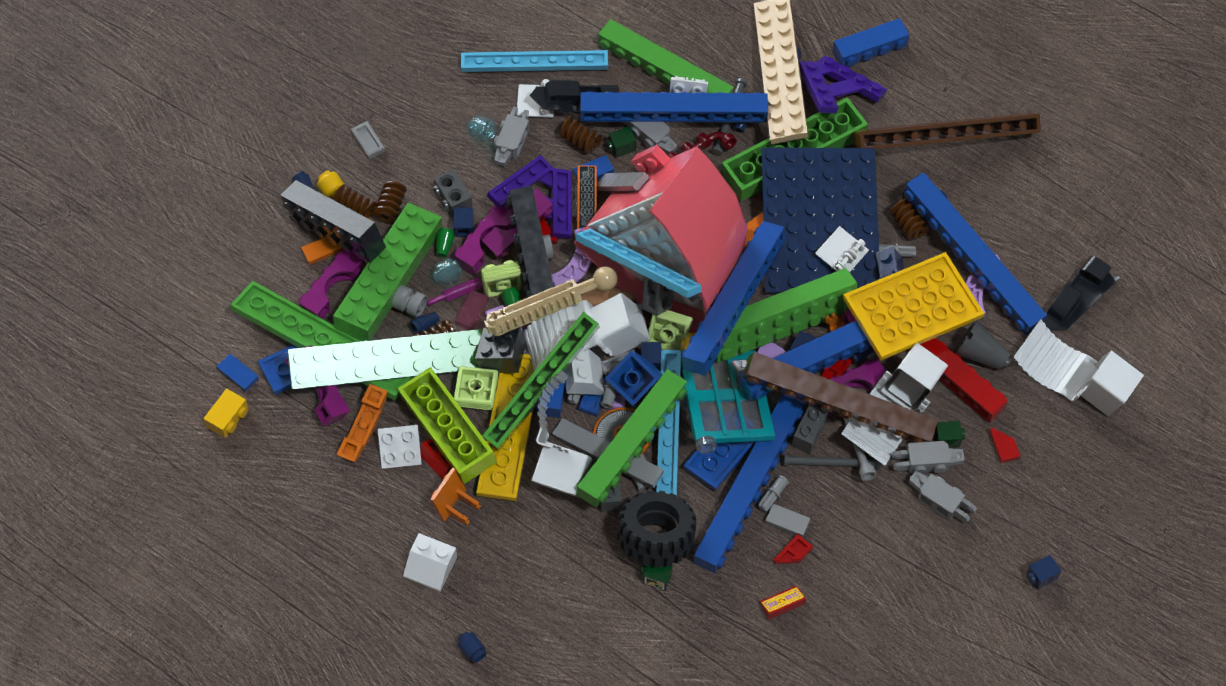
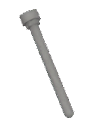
(866, 470)

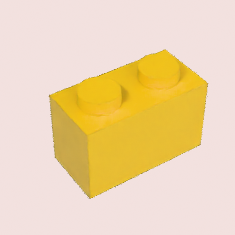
(226, 413)

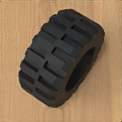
(653, 547)

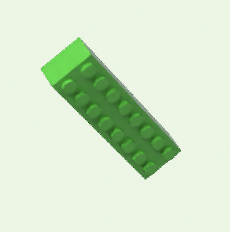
(825, 130)
(375, 288)
(788, 313)

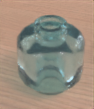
(482, 128)
(447, 271)

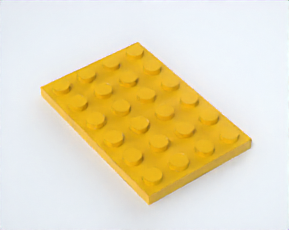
(913, 306)

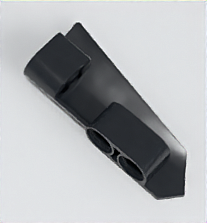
(566, 94)
(1080, 294)

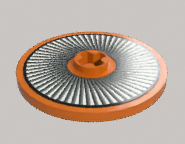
(612, 422)

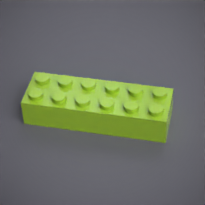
(447, 425)

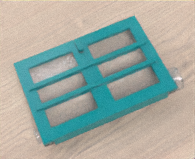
(722, 410)

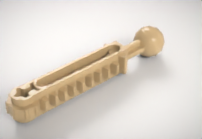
(547, 302)

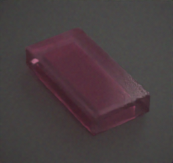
(471, 310)

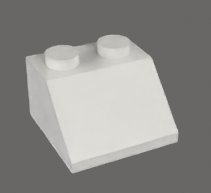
(585, 374)
(430, 562)

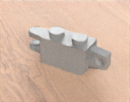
(653, 134)
(512, 137)
(928, 457)
(941, 496)

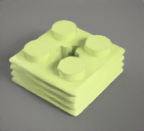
(501, 277)
(676, 323)
(468, 379)

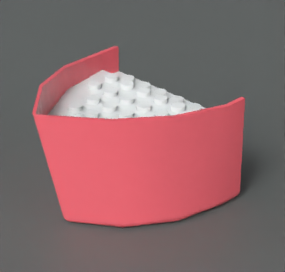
(679, 219)

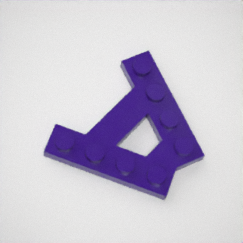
(849, 82)
(560, 185)

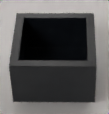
(501, 352)

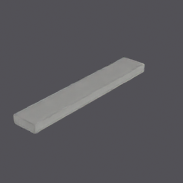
(622, 181)
(595, 446)

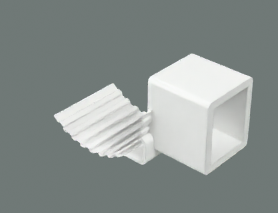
(619, 331)
(1073, 374)
(904, 387)
(557, 466)

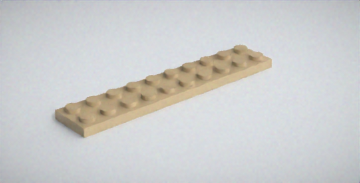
(780, 70)

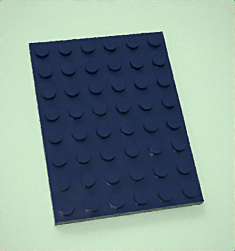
(811, 197)

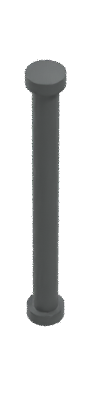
(717, 149)
(827, 461)

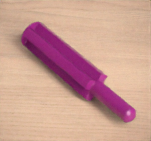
(457, 291)

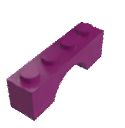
(500, 240)
(470, 255)
(344, 268)
(862, 377)
(331, 404)

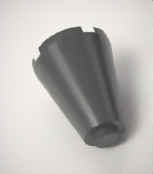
(983, 348)

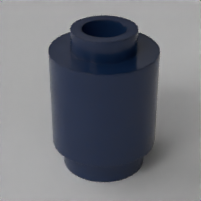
(471, 647)

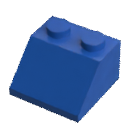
(634, 377)

